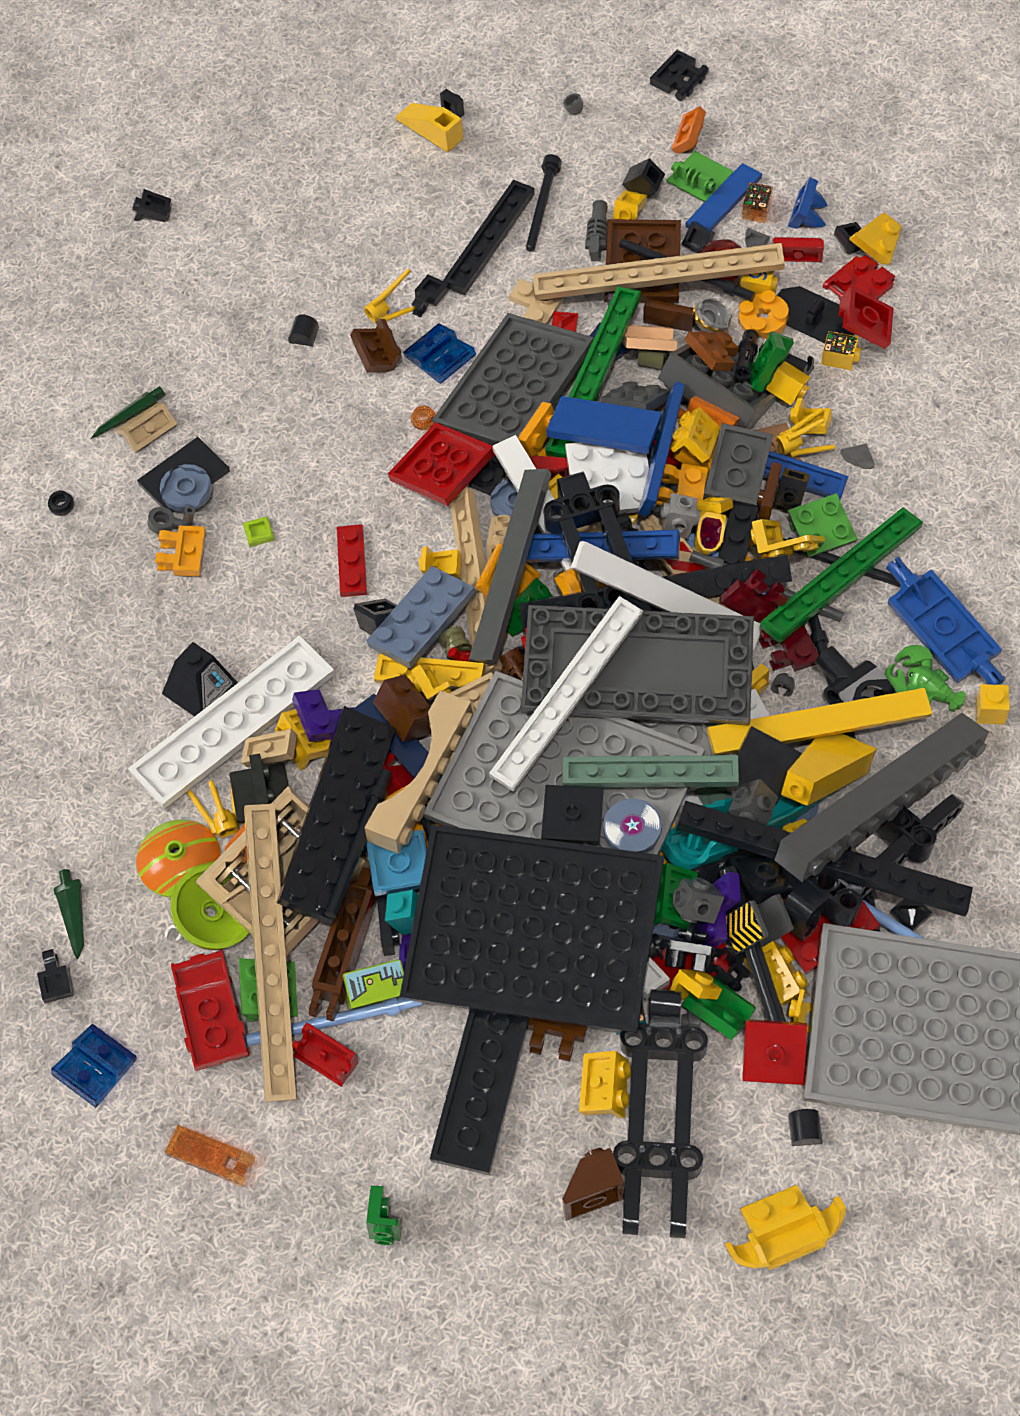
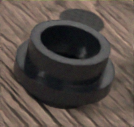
(57, 497)

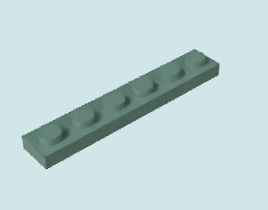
(651, 771)

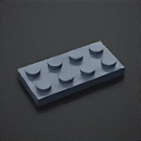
(421, 617)

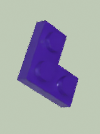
(314, 715)
(730, 888)

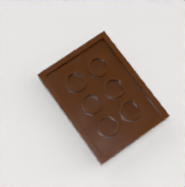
(657, 235)

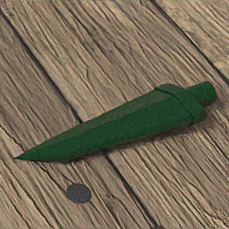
(146, 400)
(70, 905)

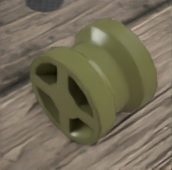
(454, 638)

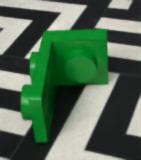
(534, 591)

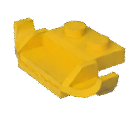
(785, 1229)

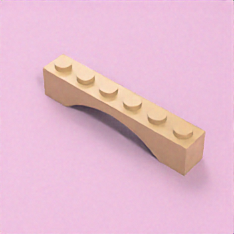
(394, 818)

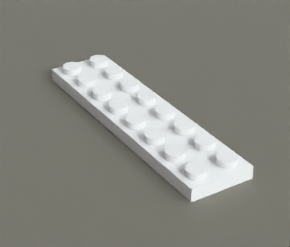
(226, 723)

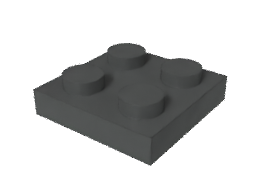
(636, 396)

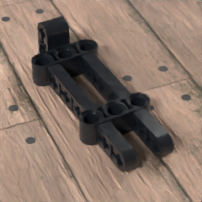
(574, 496)
(827, 895)
(664, 1024)

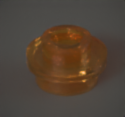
(419, 412)

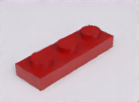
(351, 560)

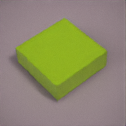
(258, 531)

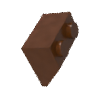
(404, 707)
(593, 1184)

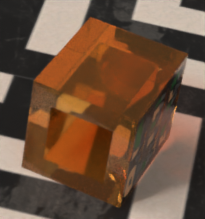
(757, 202)

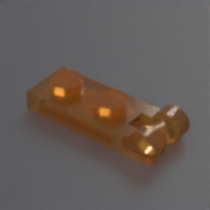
(208, 1155)

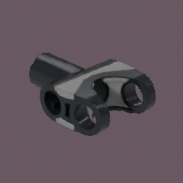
(850, 682)

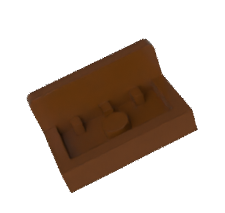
(377, 347)

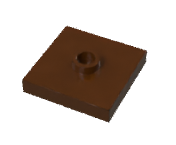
(767, 496)

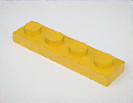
(443, 670)

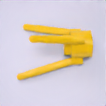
(378, 307)
(790, 440)
(224, 820)

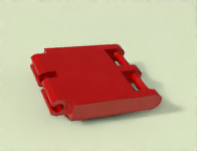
(862, 275)

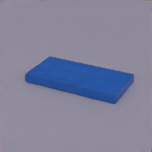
(604, 424)

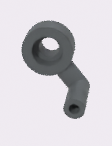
(164, 515)

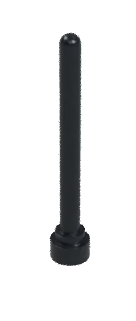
(550, 166)

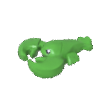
(924, 677)

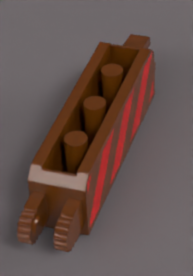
(343, 945)

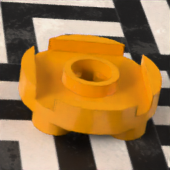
(764, 303)

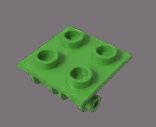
(698, 175)
(823, 518)
(248, 989)

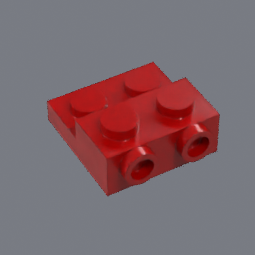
(866, 317)

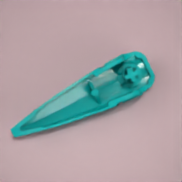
(695, 851)

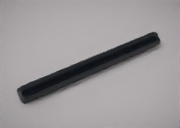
(759, 968)

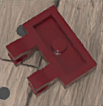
(748, 597)
(797, 650)

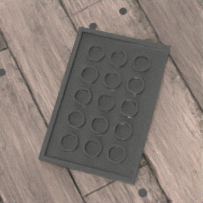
(511, 378)

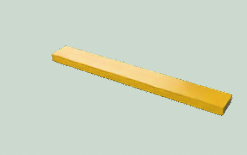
(826, 720)

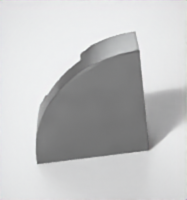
(755, 238)
(858, 456)

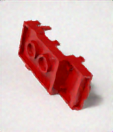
(209, 1010)

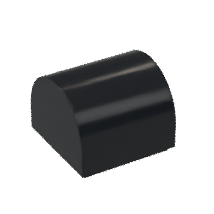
(843, 234)
(303, 330)
(805, 1127)

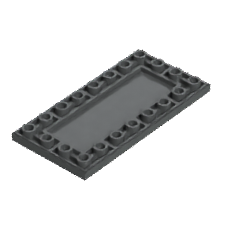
(662, 671)

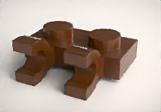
(568, 1032)

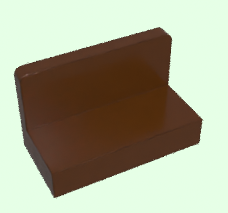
(668, 315)

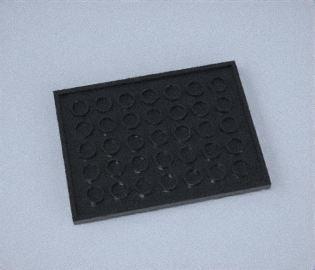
(533, 928)

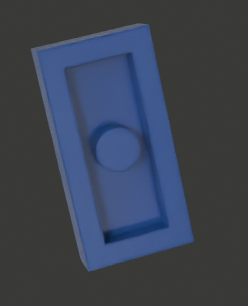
(802, 210)

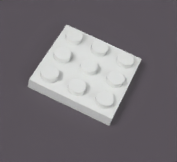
(611, 466)

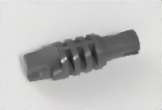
(597, 230)

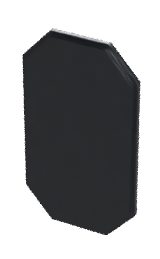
(812, 313)

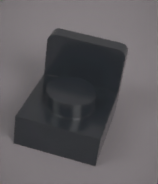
(151, 205)

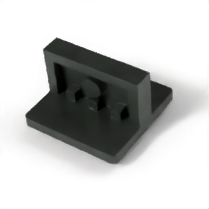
(257, 785)

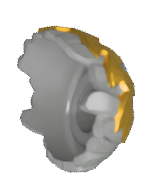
(711, 315)

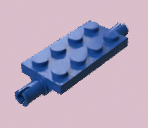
(944, 625)

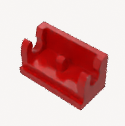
(325, 1055)

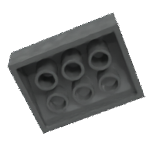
(716, 387)

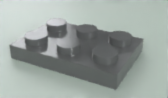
(738, 464)

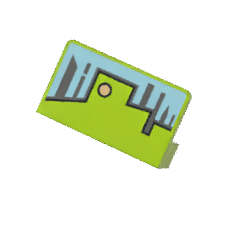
(373, 983)

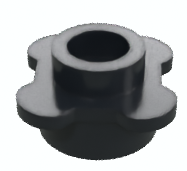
(655, 947)

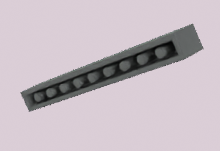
(881, 797)

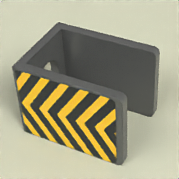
(758, 923)

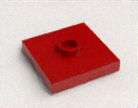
(774, 1052)

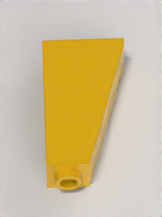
(826, 767)

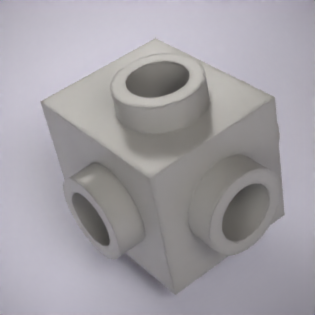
(680, 514)

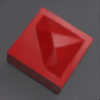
(565, 320)

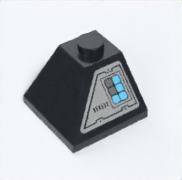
(197, 680)

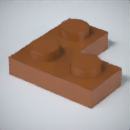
(713, 349)

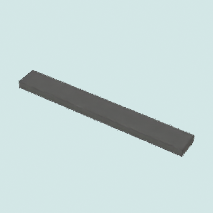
(510, 566)

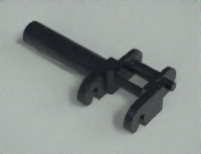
(735, 962)

